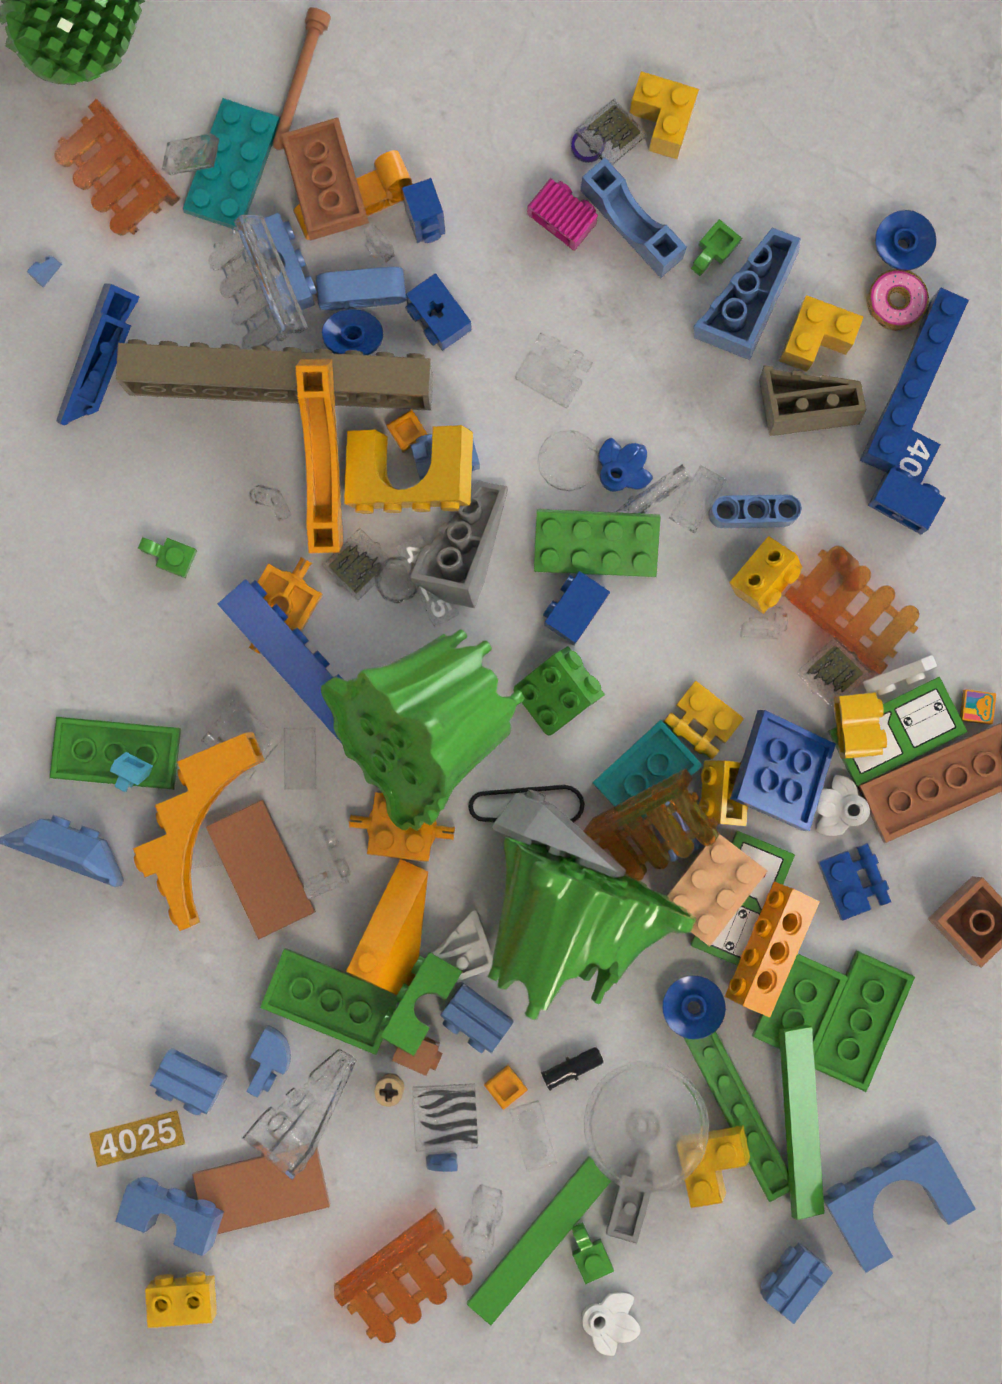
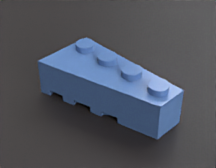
(745, 305)

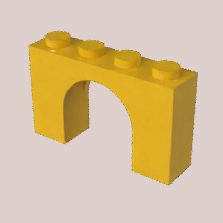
(443, 486)

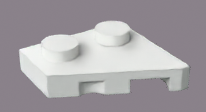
(911, 673)
(467, 948)

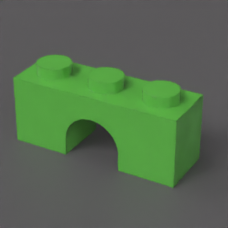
(432, 977)

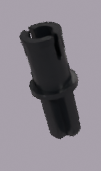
(572, 1068)

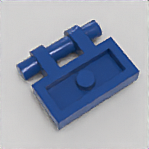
(845, 886)

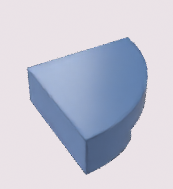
(43, 272)
(442, 1162)

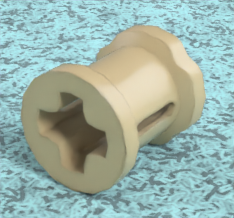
(381, 1096)

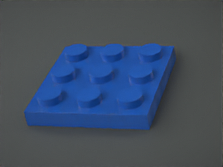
(783, 770)

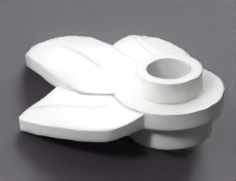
(835, 804)
(615, 1322)

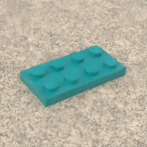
(243, 149)

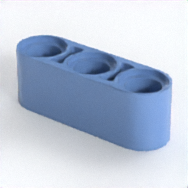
(361, 288)
(767, 503)

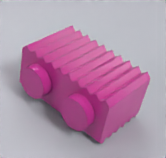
(563, 213)

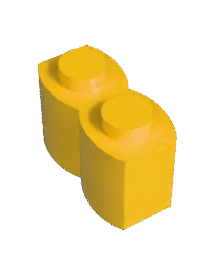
(859, 725)

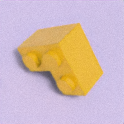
(669, 106)
(818, 325)
(724, 1150)

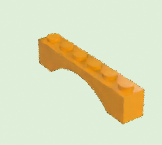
(318, 418)

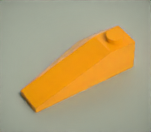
(394, 932)

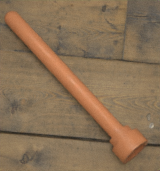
(316, 23)

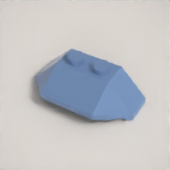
(68, 848)

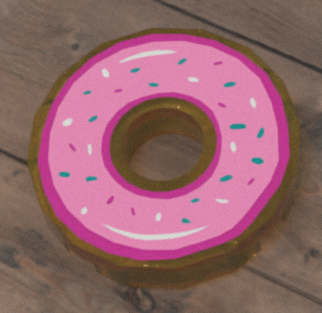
(906, 284)

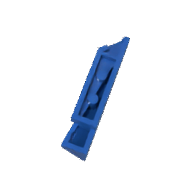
(98, 354)

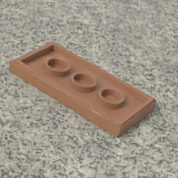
(324, 179)
(260, 869)
(260, 1193)

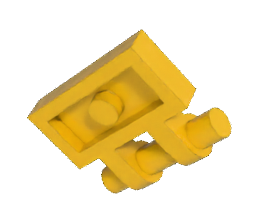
(707, 711)

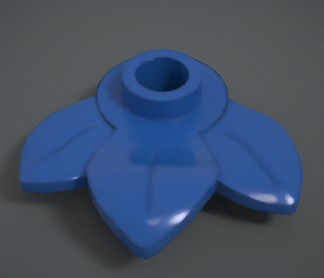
(626, 462)

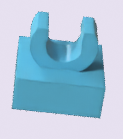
(130, 771)

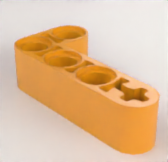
(377, 188)

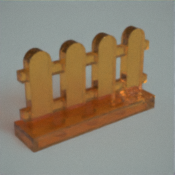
(105, 159)
(860, 623)
(652, 804)
(379, 1270)

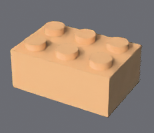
(716, 887)

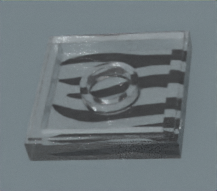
(445, 1117)

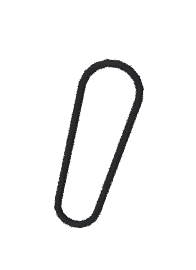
(522, 790)

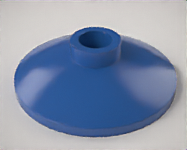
(911, 228)
(352, 331)
(696, 990)

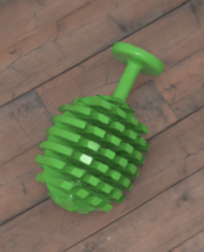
(69, 38)

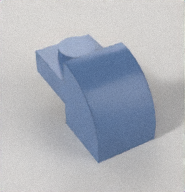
(273, 1054)

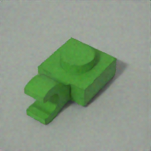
(717, 245)
(171, 557)
(591, 1256)

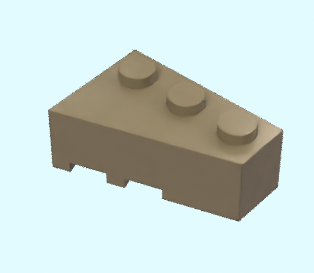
(809, 402)

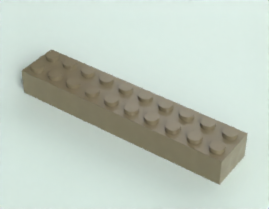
(270, 375)

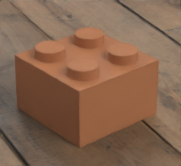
(972, 921)

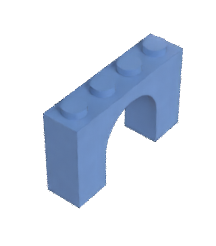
(853, 1202)

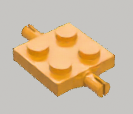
(290, 594)
(391, 841)

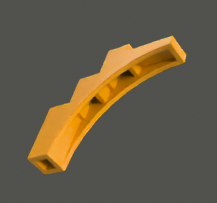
(171, 855)

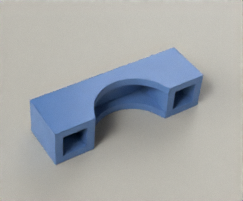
(613, 199)

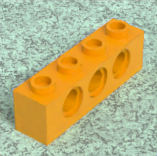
(771, 949)

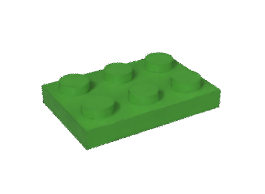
(805, 1000)

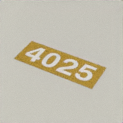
(137, 1138)

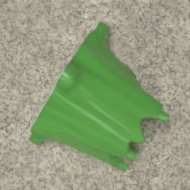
(421, 724)
(572, 921)

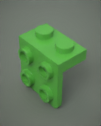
(559, 690)

